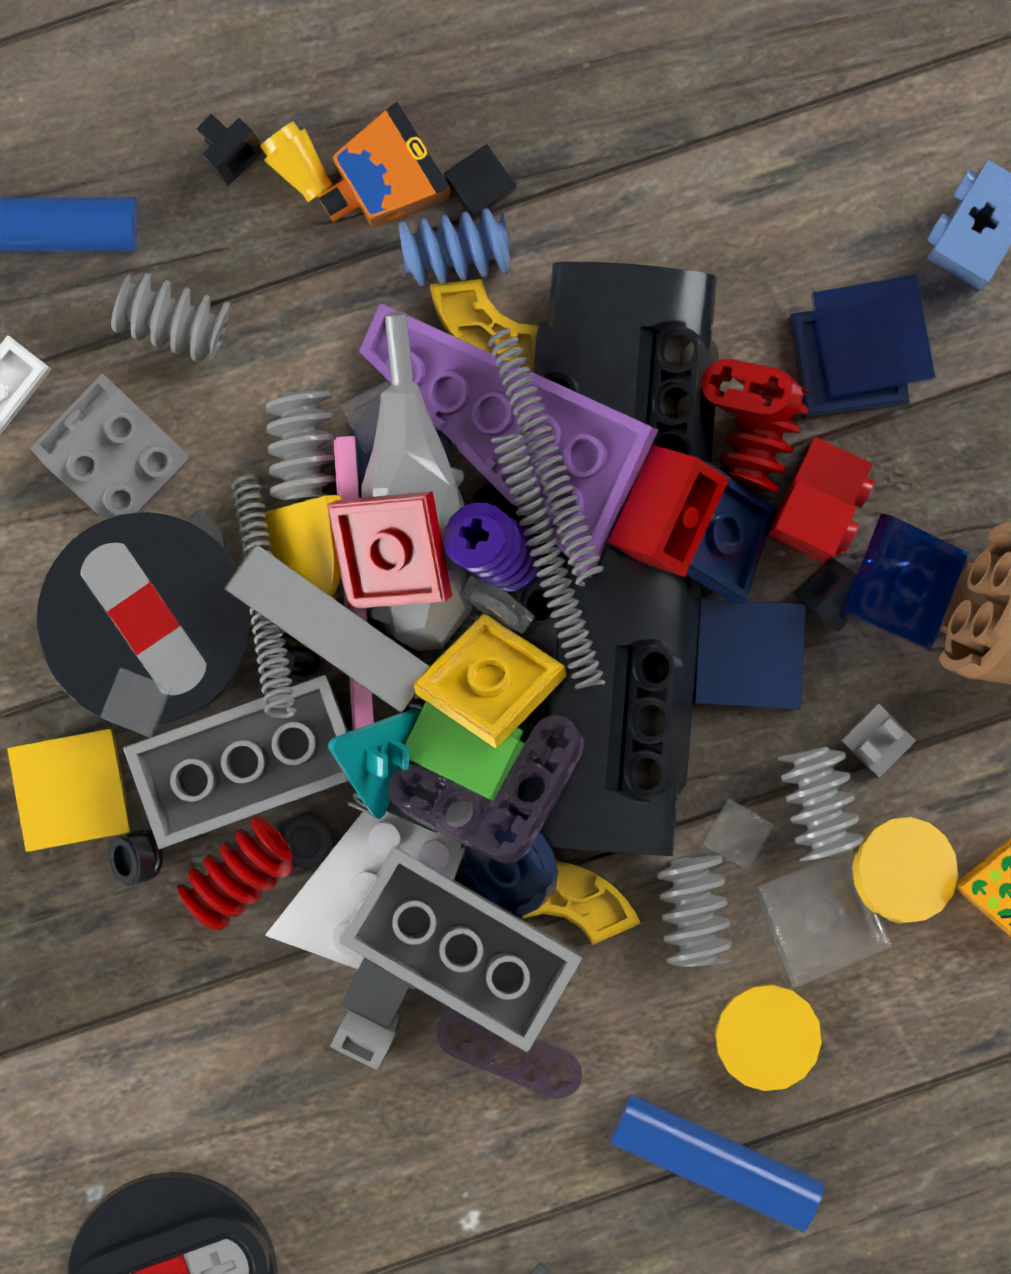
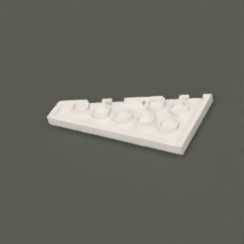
(337, 887)

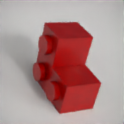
(822, 502)

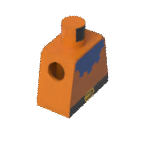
(385, 173)

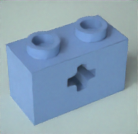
(958, 247)

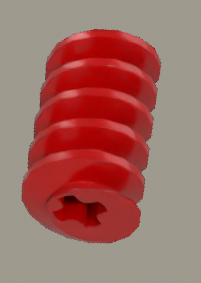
(758, 447)
(238, 877)

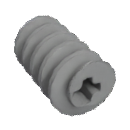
(170, 318)
(299, 445)
(821, 802)
(695, 911)

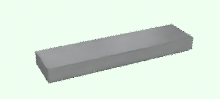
(326, 627)

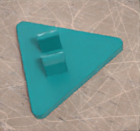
(372, 757)

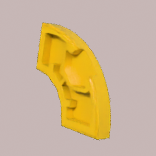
(474, 319)
(588, 903)

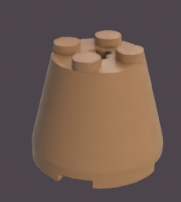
(980, 614)

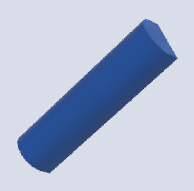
(68, 224)
(717, 1163)

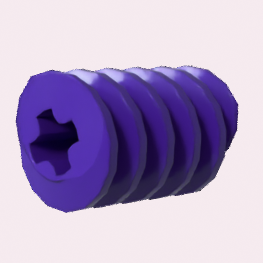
(491, 546)

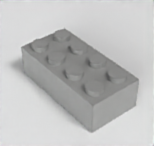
(238, 763)
(460, 948)

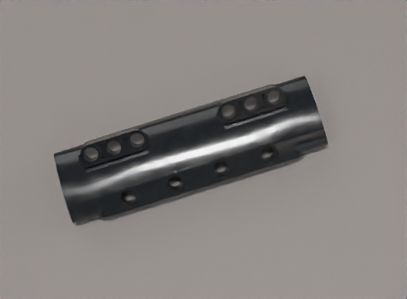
(602, 349)

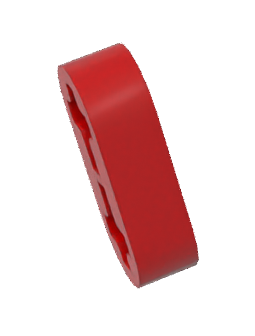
(754, 379)

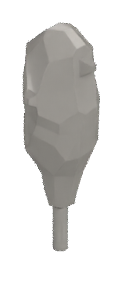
(412, 460)

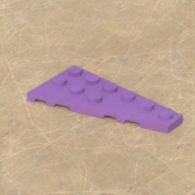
(472, 407)

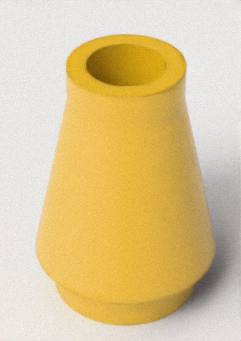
(296, 160)

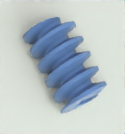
(455, 247)

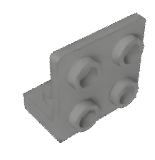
(109, 451)

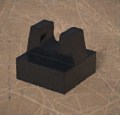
(230, 148)
(827, 592)

